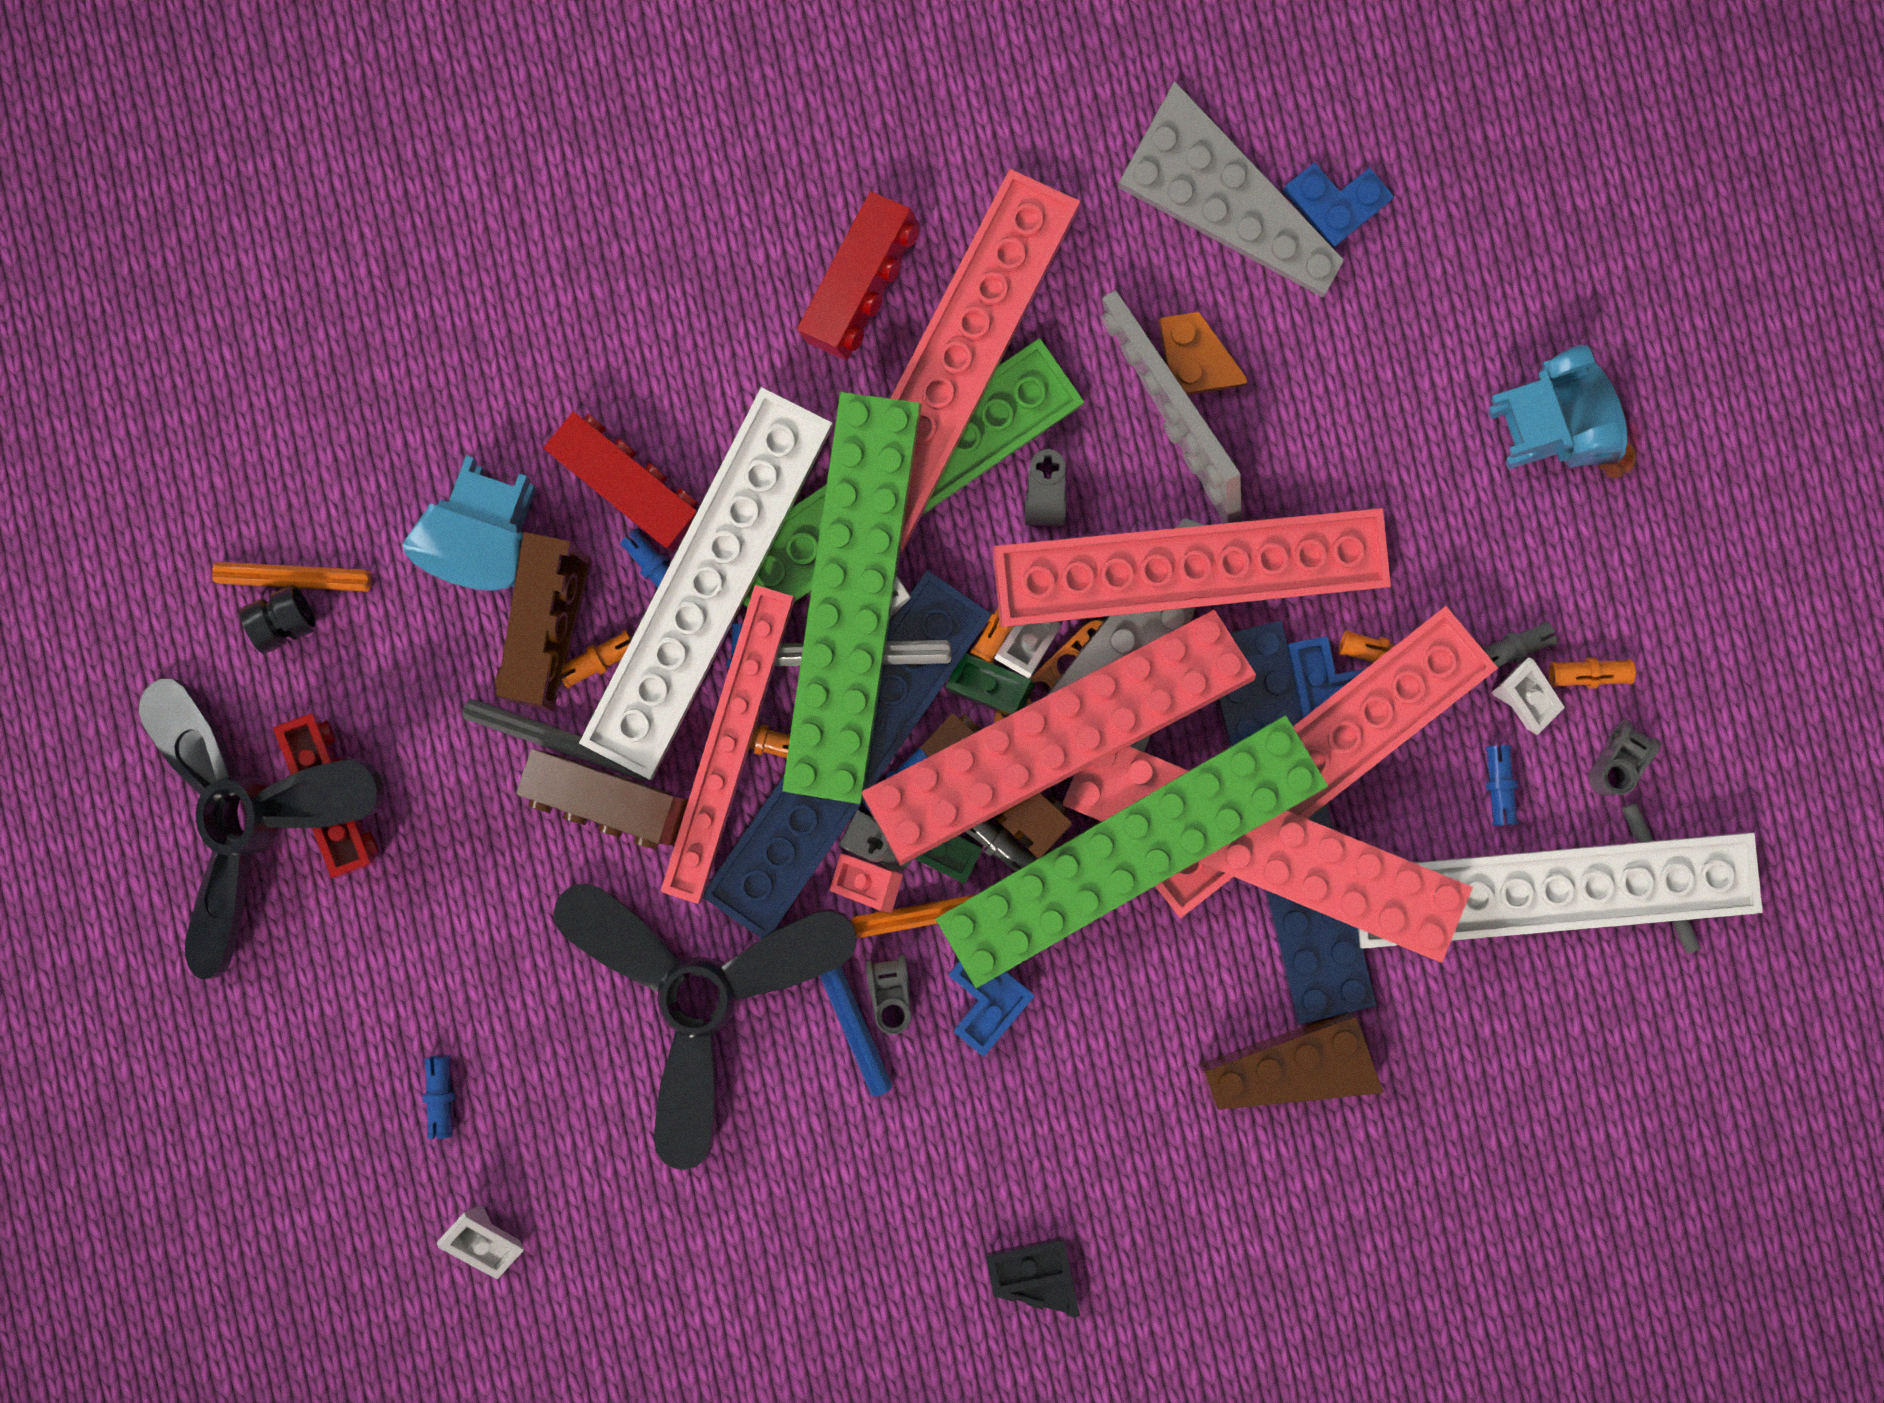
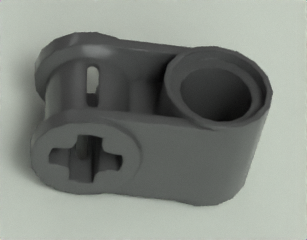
(1046, 497)
(1626, 753)
(867, 841)
(889, 991)

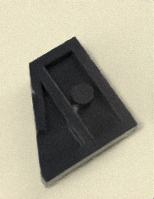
(1034, 1274)

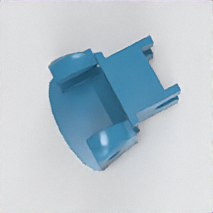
(1564, 414)
(476, 533)

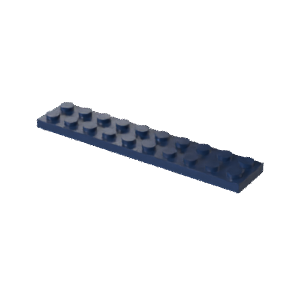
(798, 830)
(1317, 952)

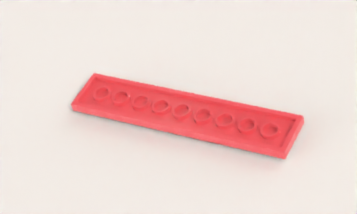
(978, 323)
(1190, 567)
(1367, 724)
(1057, 736)
(1300, 861)

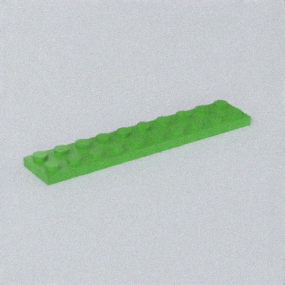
(1018, 406)
(851, 597)
(1132, 851)

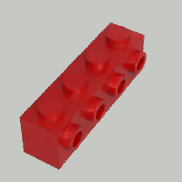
(859, 276)
(621, 480)
(306, 745)

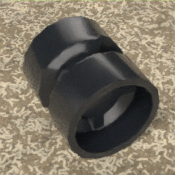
(282, 617)

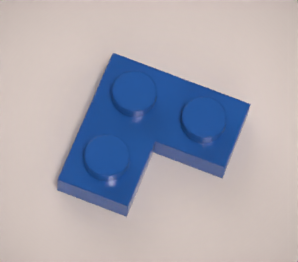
(1337, 212)
(1316, 672)
(995, 1010)

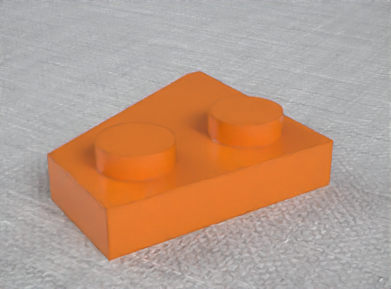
(1197, 355)

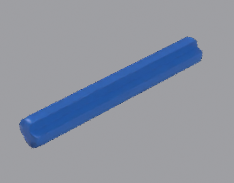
(856, 1032)

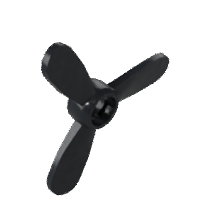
(307, 799)
(632, 948)

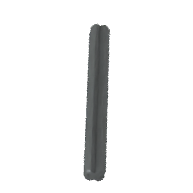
(538, 733)

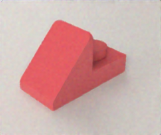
(866, 882)

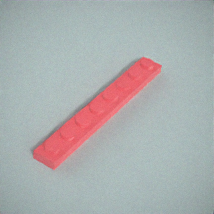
(728, 744)

